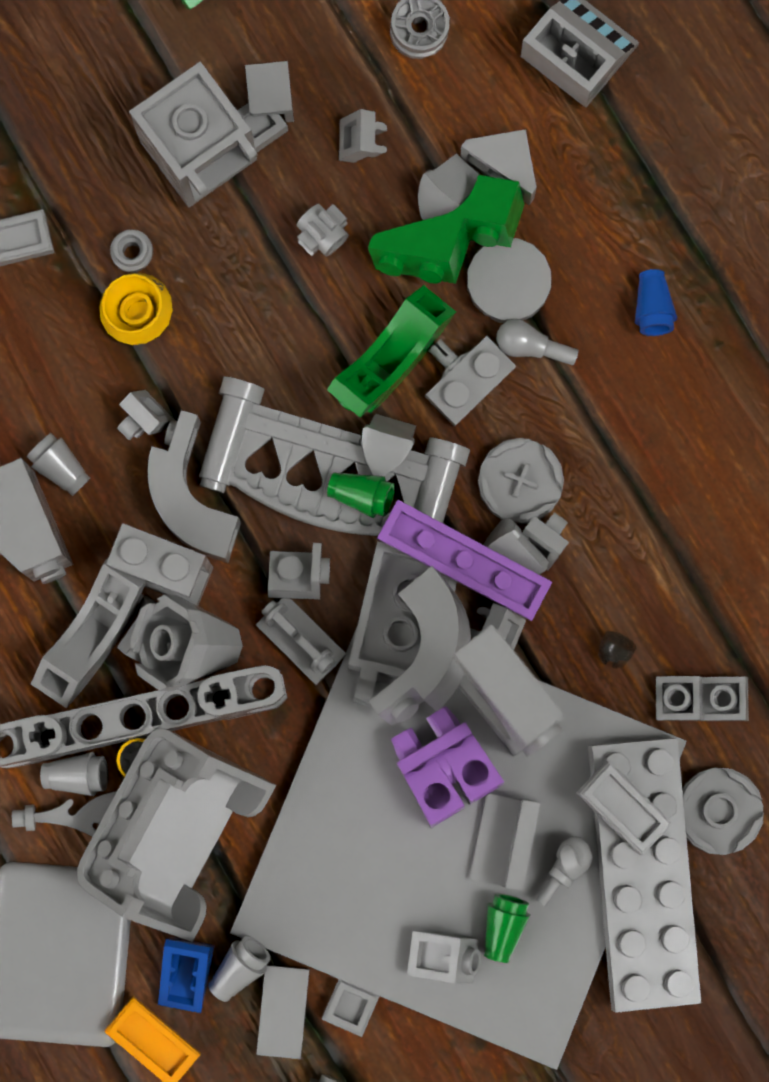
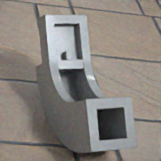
(190, 521)
(90, 637)
(434, 671)

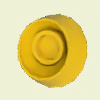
(135, 308)

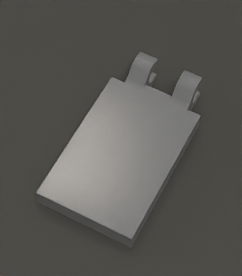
(387, 628)

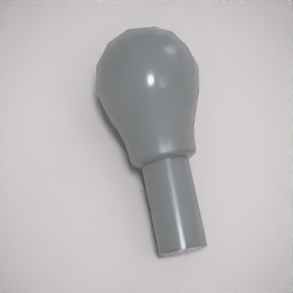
(520, 339)

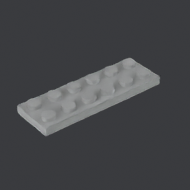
(649, 895)

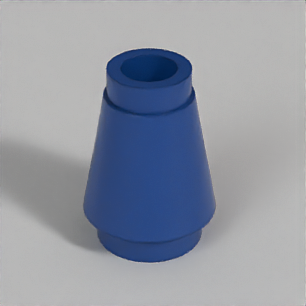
(654, 305)

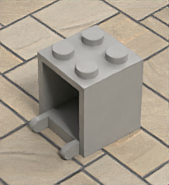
(194, 134)

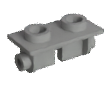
(300, 639)

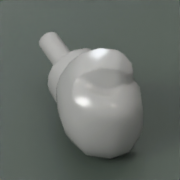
(572, 861)

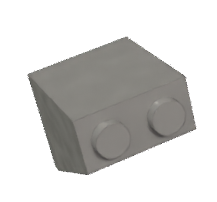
(28, 527)

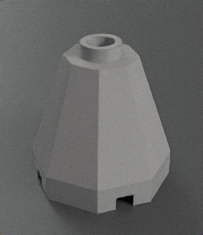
(182, 643)

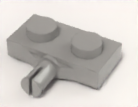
(467, 377)

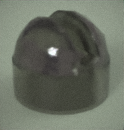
(616, 649)

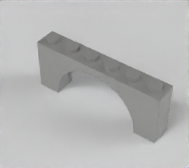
(507, 693)

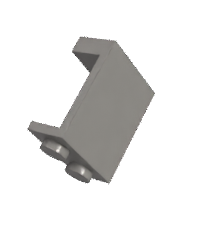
(161, 563)

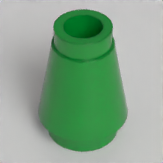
(364, 493)
(504, 926)

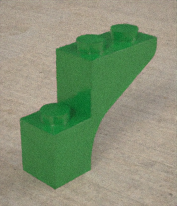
(438, 245)

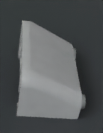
(165, 830)

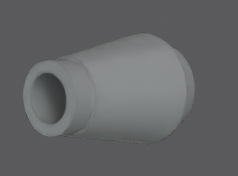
(58, 464)
(78, 774)
(240, 967)

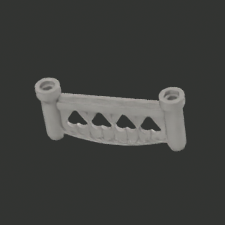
(247, 426)

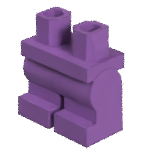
(443, 762)

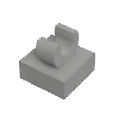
(358, 136)
(144, 415)
(547, 537)
(504, 620)

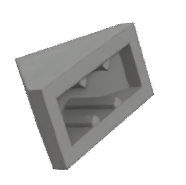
(503, 157)

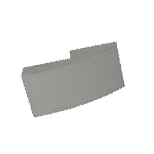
(702, 698)

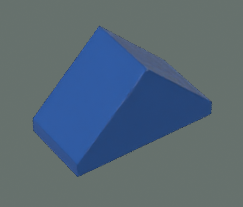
(184, 974)

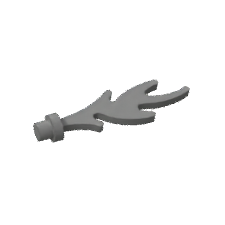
(82, 820)

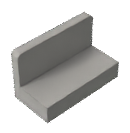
(504, 841)

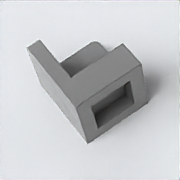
(269, 89)

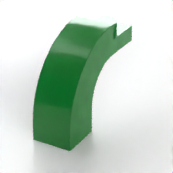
(393, 354)

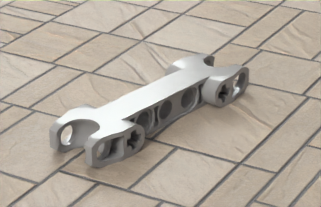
(68, 739)

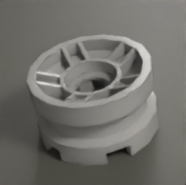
(416, 44)

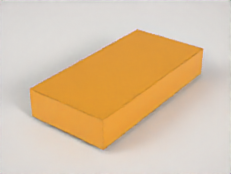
(152, 1041)

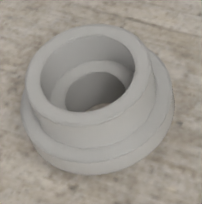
(122, 242)

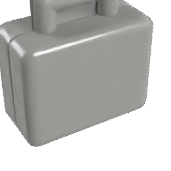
(58, 958)

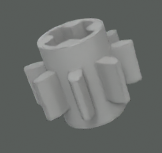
(322, 230)

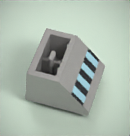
(577, 48)

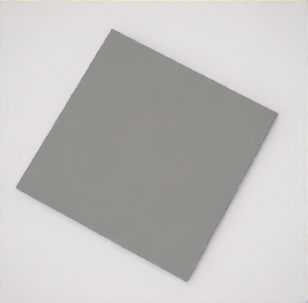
(364, 869)

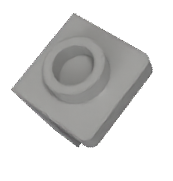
(298, 574)
(443, 957)

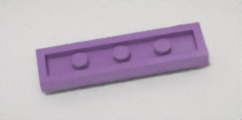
(464, 560)

